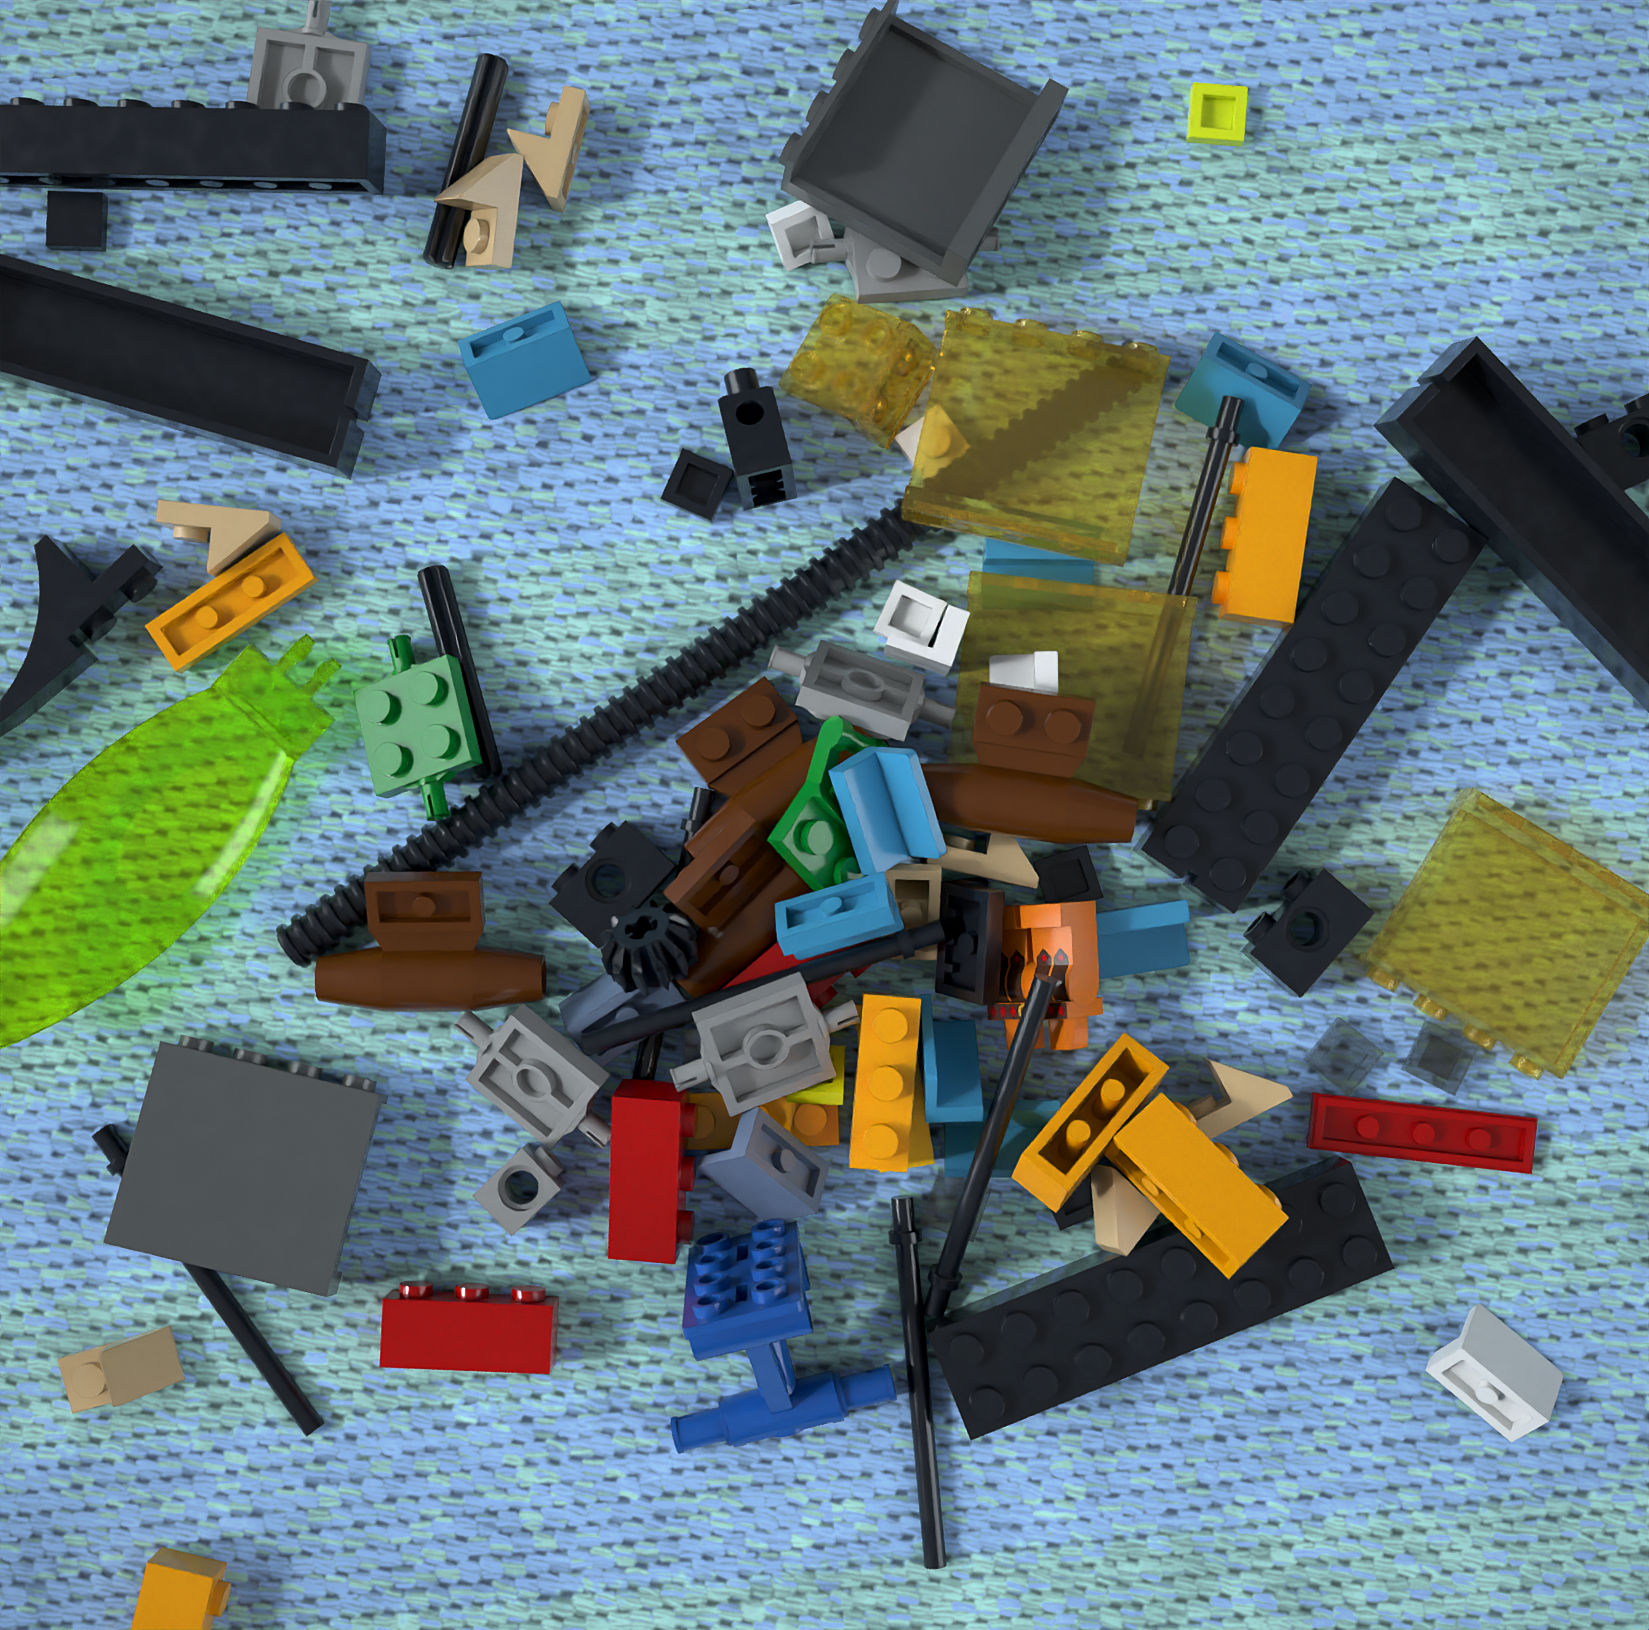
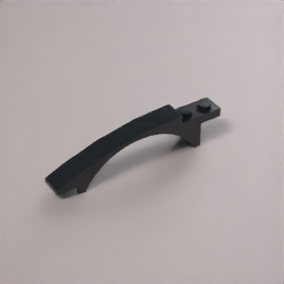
(70, 611)

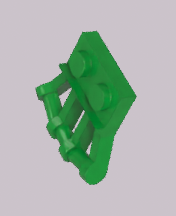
(813, 828)

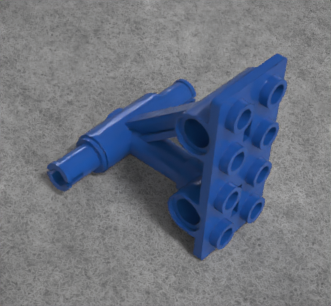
(752, 1299)

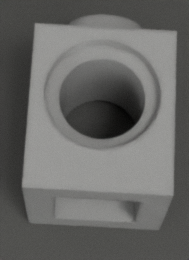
(504, 1204)

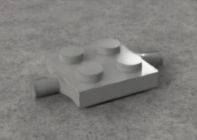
(308, 65)
(884, 275)
(861, 690)
(764, 1044)
(536, 1076)

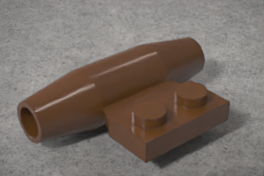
(752, 756)
(1024, 781)
(732, 899)
(429, 951)

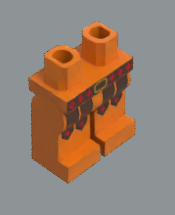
(1056, 942)

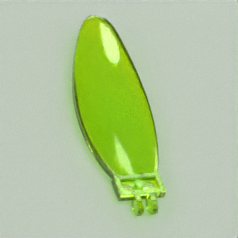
(149, 837)

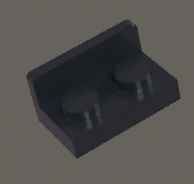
(973, 929)

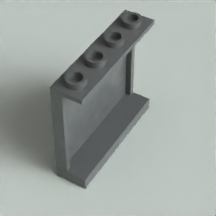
(917, 145)
(245, 1166)

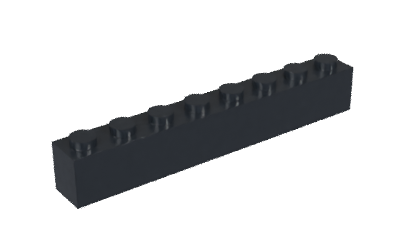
(192, 147)

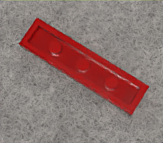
(1422, 1132)

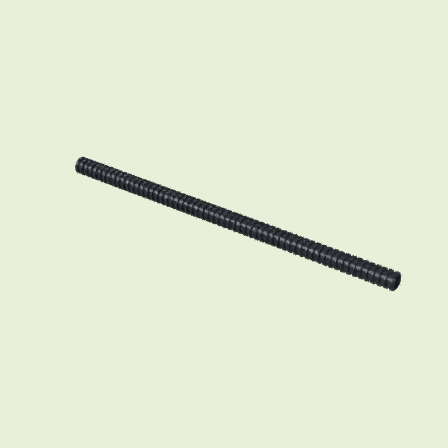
(611, 726)

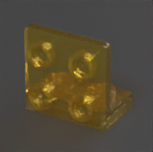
(862, 367)

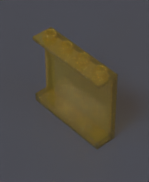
(1036, 436)
(1110, 646)
(1511, 936)

